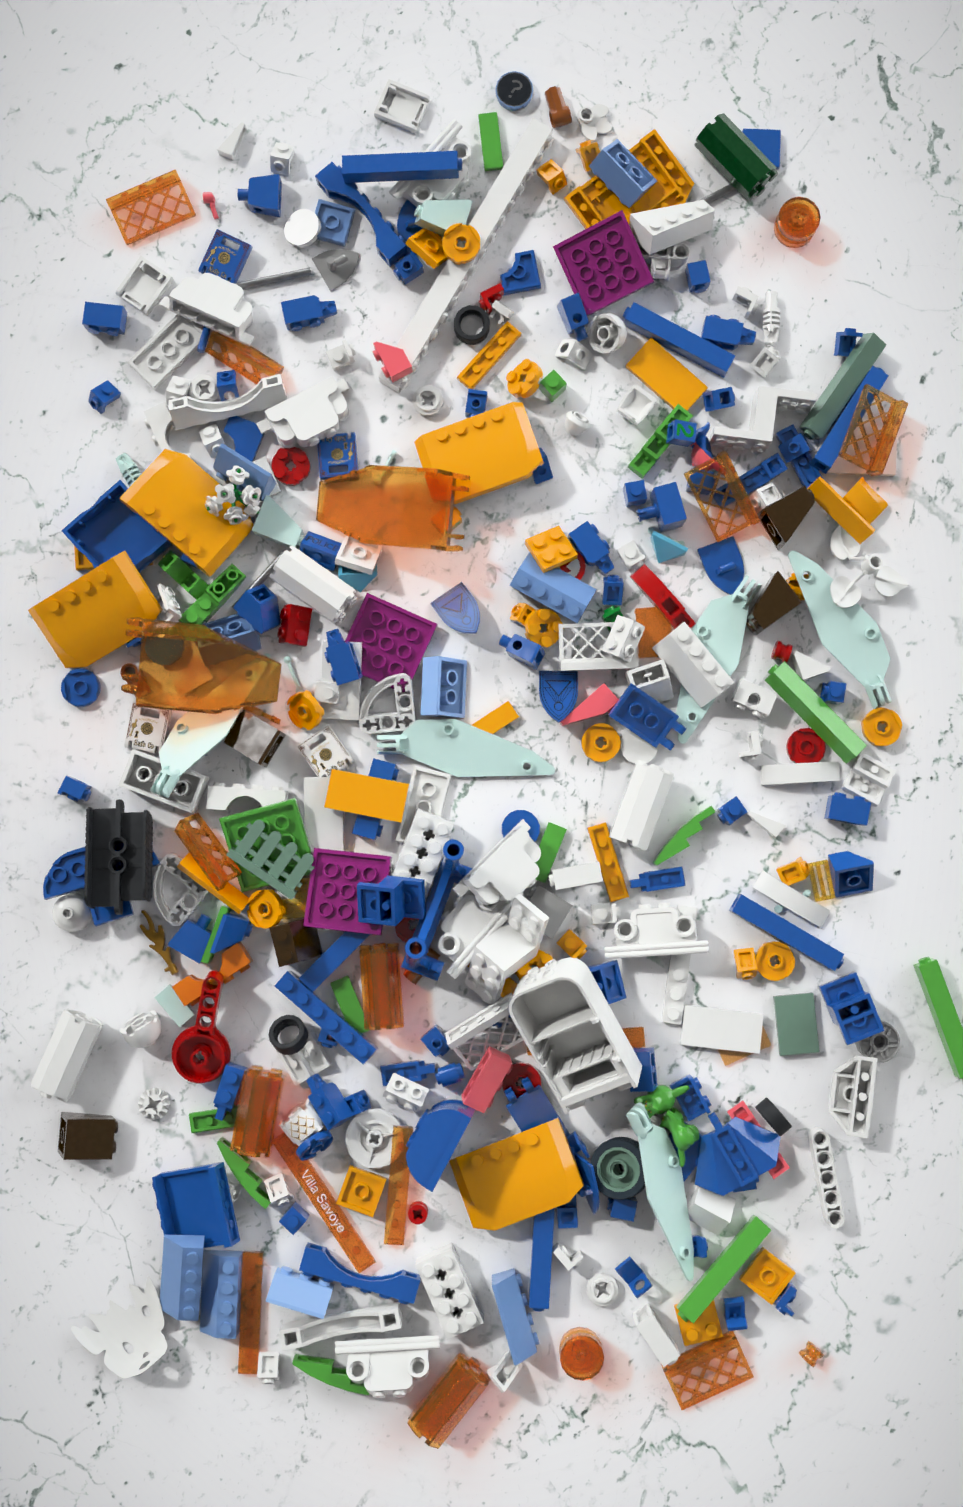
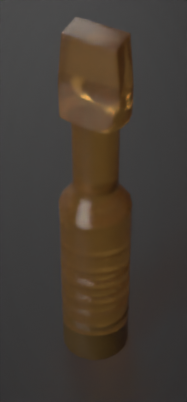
(259, 712)

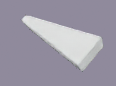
(231, 144)
(767, 824)

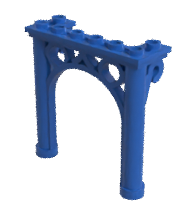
(417, 947)

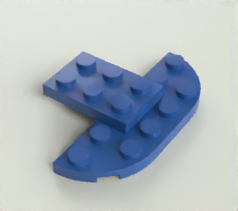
(68, 876)

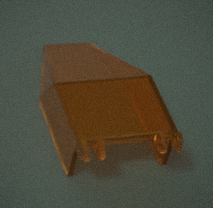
(393, 506)
(198, 669)

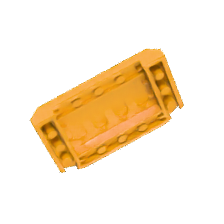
(596, 202)
(489, 447)
(173, 500)
(92, 612)
(517, 1177)

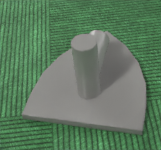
(336, 266)

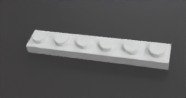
(677, 979)

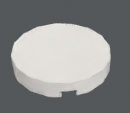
(302, 228)
(636, 748)

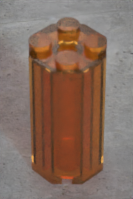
(381, 986)
(257, 1111)
(448, 1400)

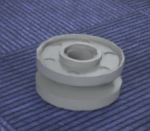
(886, 1049)

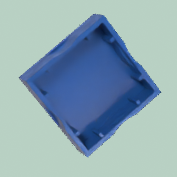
(114, 528)

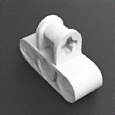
(661, 264)

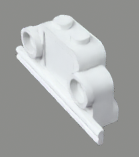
(438, 189)
(214, 305)
(308, 415)
(505, 869)
(467, 927)
(655, 933)
(388, 1363)

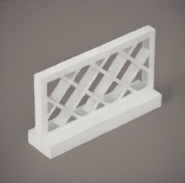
(590, 663)
(483, 1022)

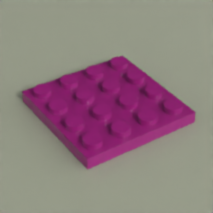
(604, 263)
(390, 639)
(333, 889)

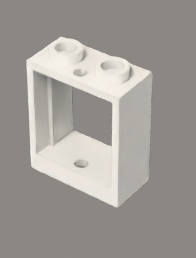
(575, 875)
(656, 1335)

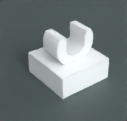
(502, 310)

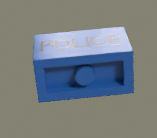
(320, 549)

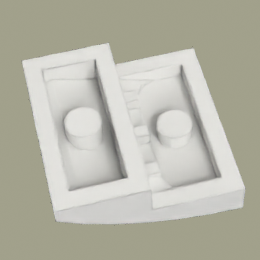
(868, 779)
(307, 1061)

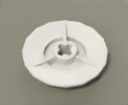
(358, 1136)

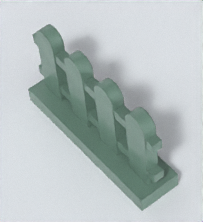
(261, 857)

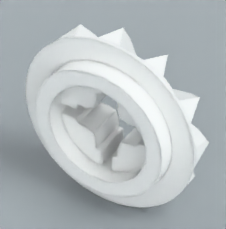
(204, 380)
(427, 391)
(155, 1094)
(604, 1298)

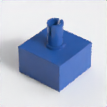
(666, 508)

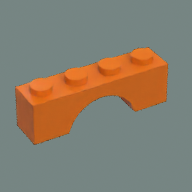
(233, 960)

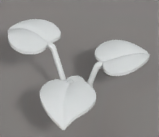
(842, 590)

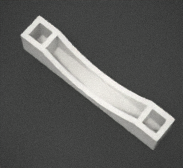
(191, 412)
(369, 1319)

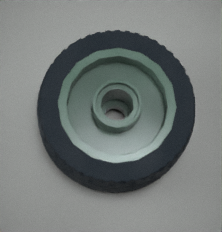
(609, 1177)

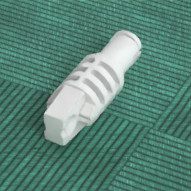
(771, 319)

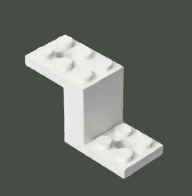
(762, 418)
(506, 950)

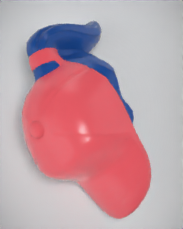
(702, 449)

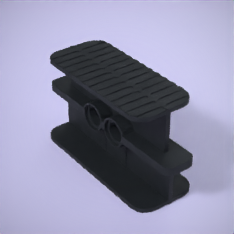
(103, 832)

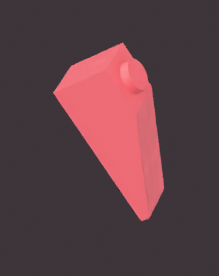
(595, 705)

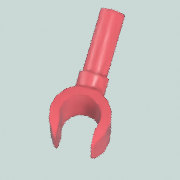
(208, 198)

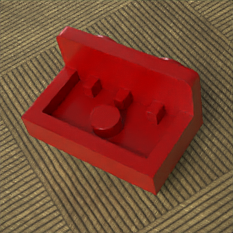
(294, 625)

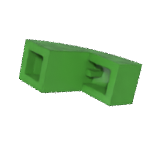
(183, 575)

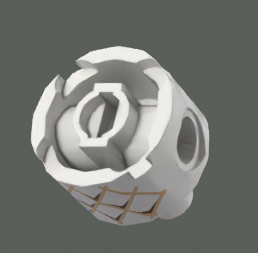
(301, 1122)

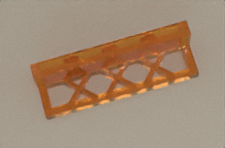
(244, 354)
(203, 851)

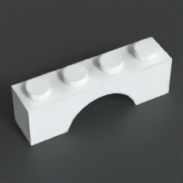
(161, 423)
(223, 797)

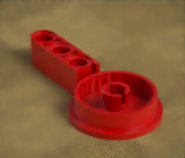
(203, 1037)

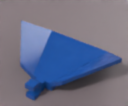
(734, 1155)

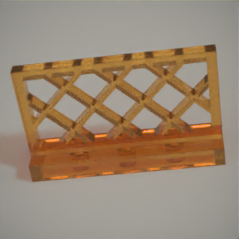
(142, 192)
(887, 434)
(737, 489)
(704, 1354)

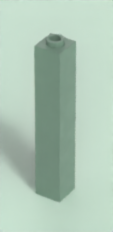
(842, 386)

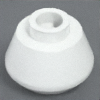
(575, 423)

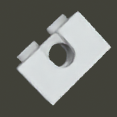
(764, 697)

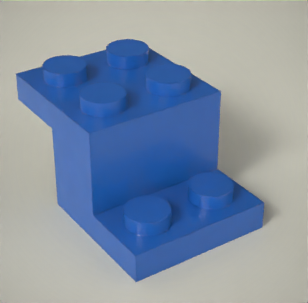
(391, 900)
(609, 980)
(851, 1008)

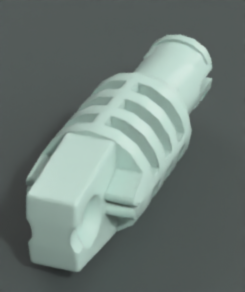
(128, 468)

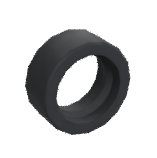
(471, 339)
(296, 1045)
(773, 1116)

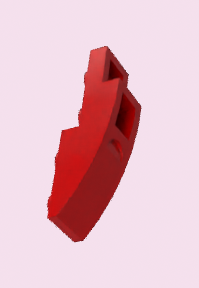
(661, 597)

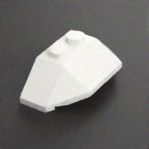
(853, 1095)

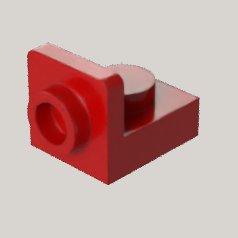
(490, 295)

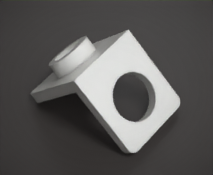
(575, 352)

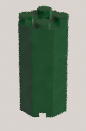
(735, 157)

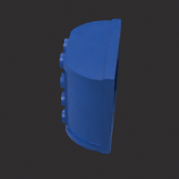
(436, 1140)

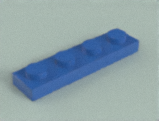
(806, 473)

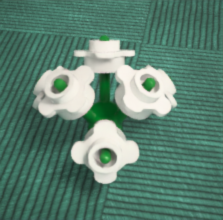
(231, 494)

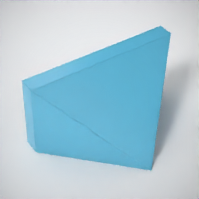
(666, 548)
(355, 578)

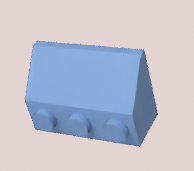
(443, 687)
(300, 1292)

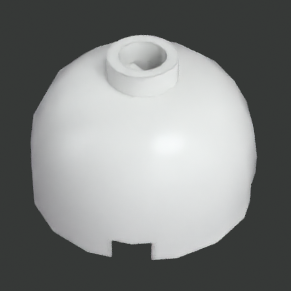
(606, 333)
(79, 911)
(142, 1030)

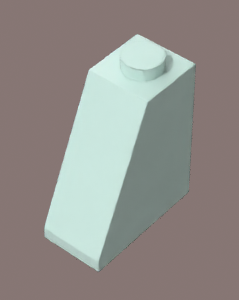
(441, 214)
(277, 525)

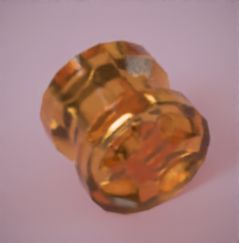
(811, 1354)

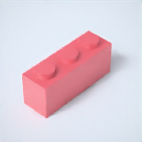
(487, 1079)

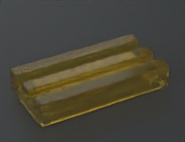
(828, 878)

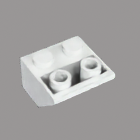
(652, 680)

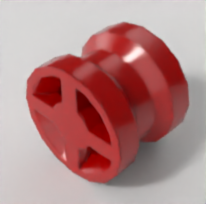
(781, 651)
(419, 1208)

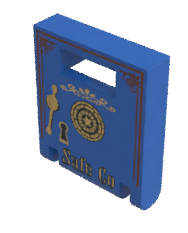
(223, 260)
(337, 452)

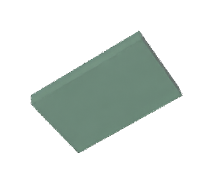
(796, 1024)

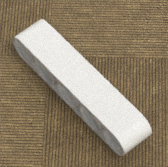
(829, 1186)

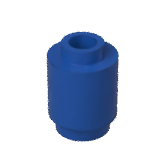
(450, 1074)

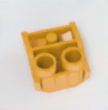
(865, 501)

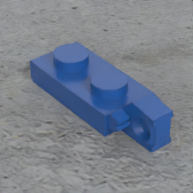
(659, 879)
(411, 1070)

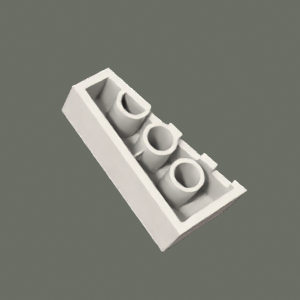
(671, 225)

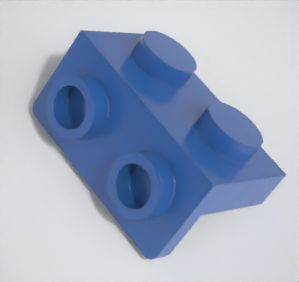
(692, 1101)

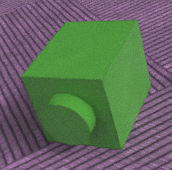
(552, 385)

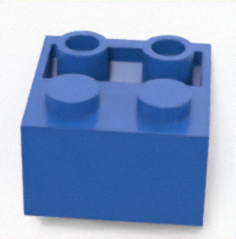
(259, 608)

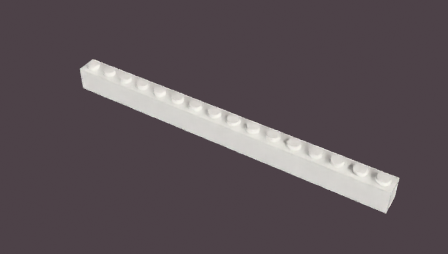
(486, 222)

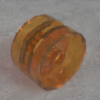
(797, 222)
(579, 1365)

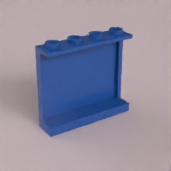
(197, 1204)

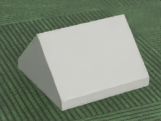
(710, 1210)

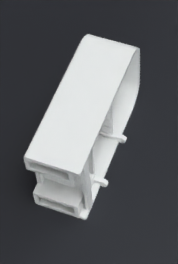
(573, 1033)

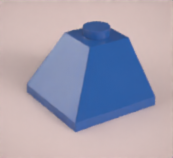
(850, 873)
(231, 931)

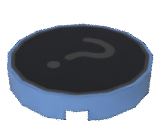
(514, 90)

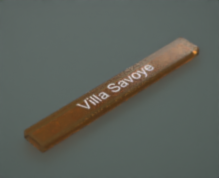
(325, 1204)

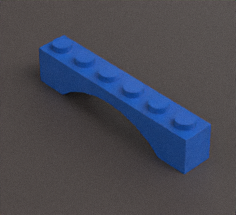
(388, 244)
(326, 1018)
(320, 1262)

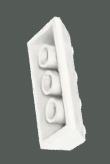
(692, 665)

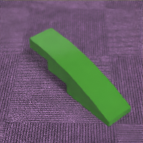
(657, 443)
(679, 840)
(247, 1178)
(323, 1370)

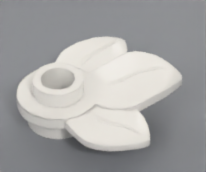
(596, 123)

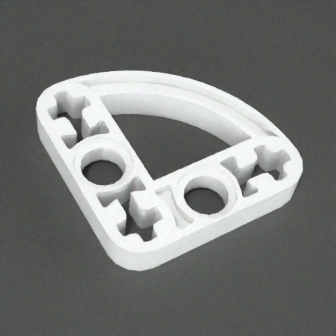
(401, 711)
(192, 891)

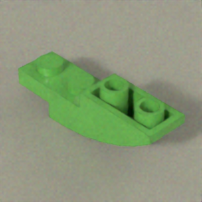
(214, 597)

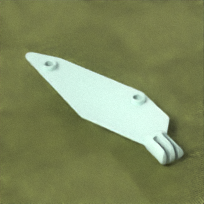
(844, 631)
(722, 633)
(188, 742)
(464, 750)
(664, 1186)

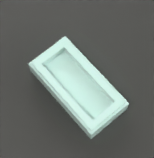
(173, 1006)

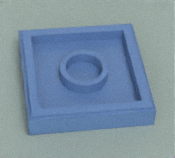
(335, 222)

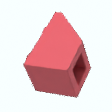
(394, 361)

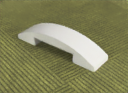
(800, 773)
(791, 899)

